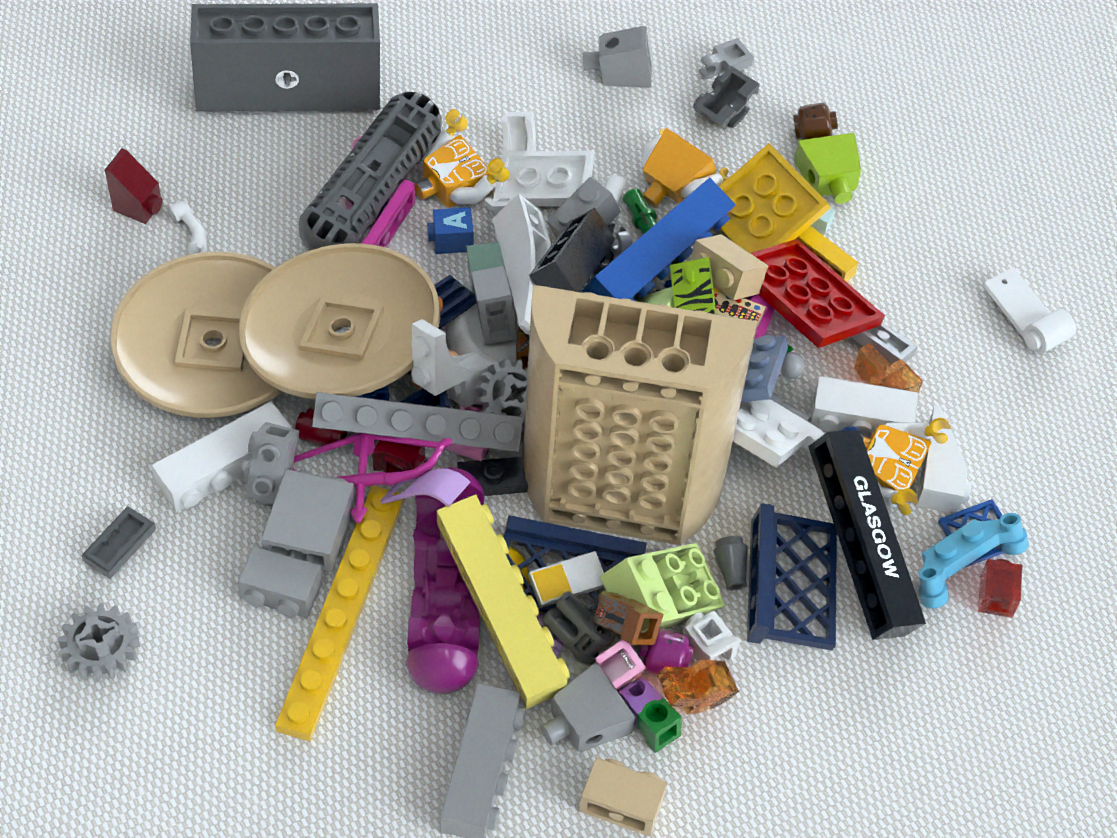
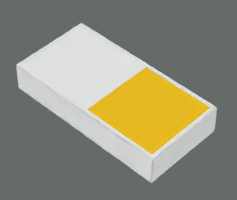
(575, 575)

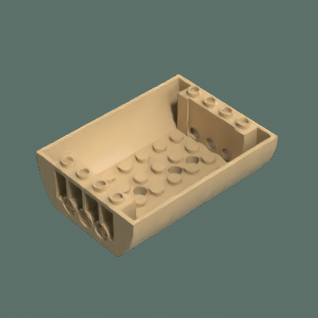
(623, 441)

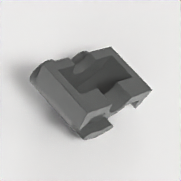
(728, 99)

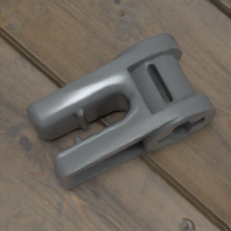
(575, 628)

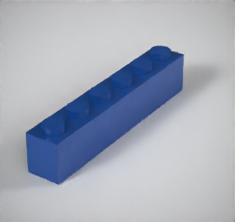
(663, 244)

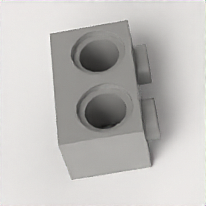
(494, 305)

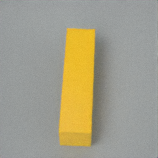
(829, 253)

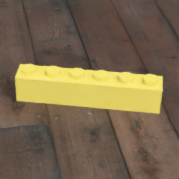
(501, 601)

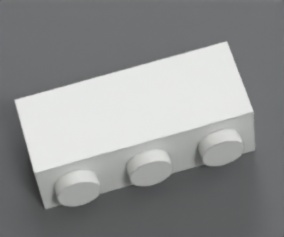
(860, 405)

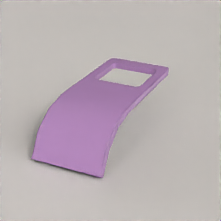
(437, 483)

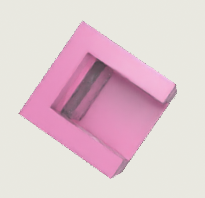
(620, 664)

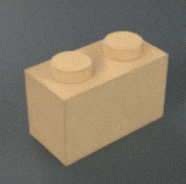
(732, 267)
(623, 796)

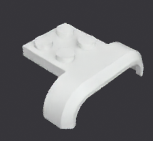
(538, 176)
(773, 432)

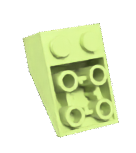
(669, 581)

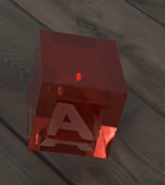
(1000, 587)

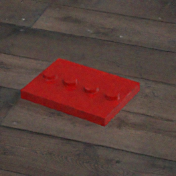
(814, 295)

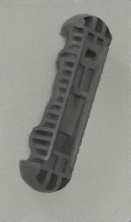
(371, 171)

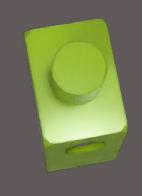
(830, 165)

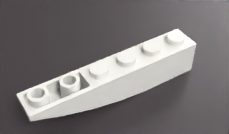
(522, 245)

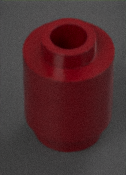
(316, 435)

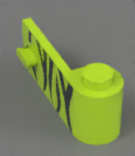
(693, 285)

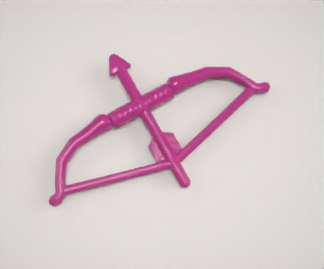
(363, 448)

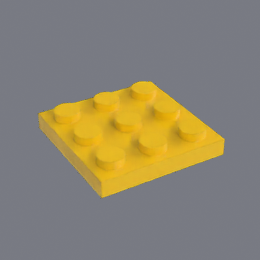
(770, 202)

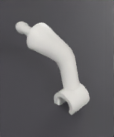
(181, 210)

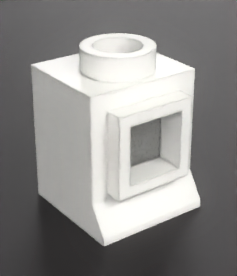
(710, 637)

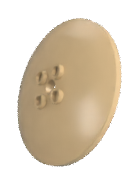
(301, 303)
(164, 330)

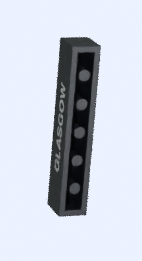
(866, 535)

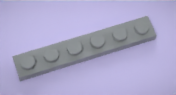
(417, 421)

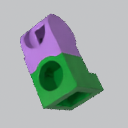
(652, 714)

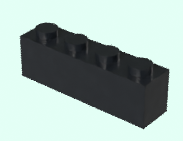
(575, 254)

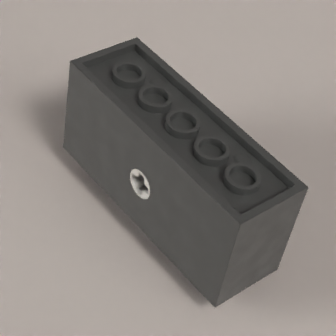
(285, 56)

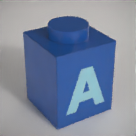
(451, 230)

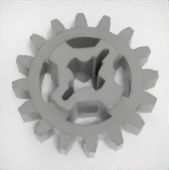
(502, 382)
(87, 656)

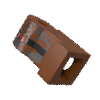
(626, 618)

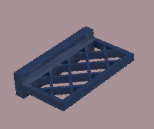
(566, 542)
(763, 579)

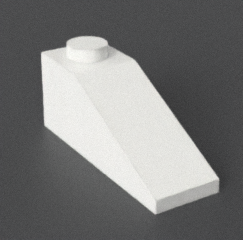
(943, 473)

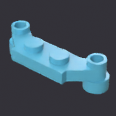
(962, 549)

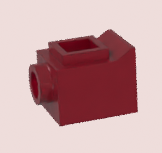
(397, 457)

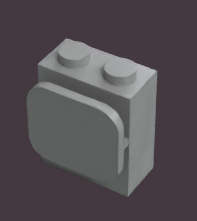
(310, 518)

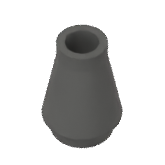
(732, 561)

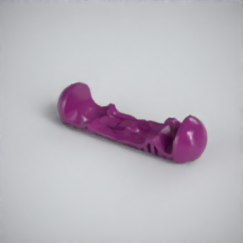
(443, 613)

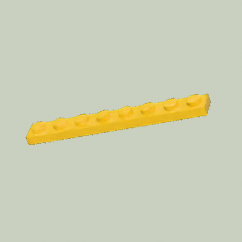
(338, 617)

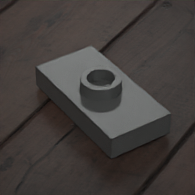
(118, 542)

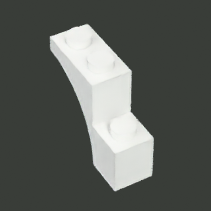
(439, 371)

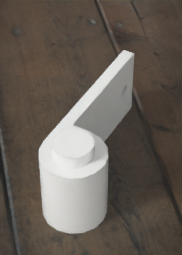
(1028, 314)

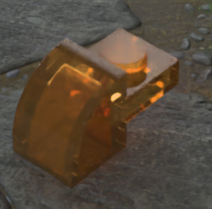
(878, 371)
(698, 687)

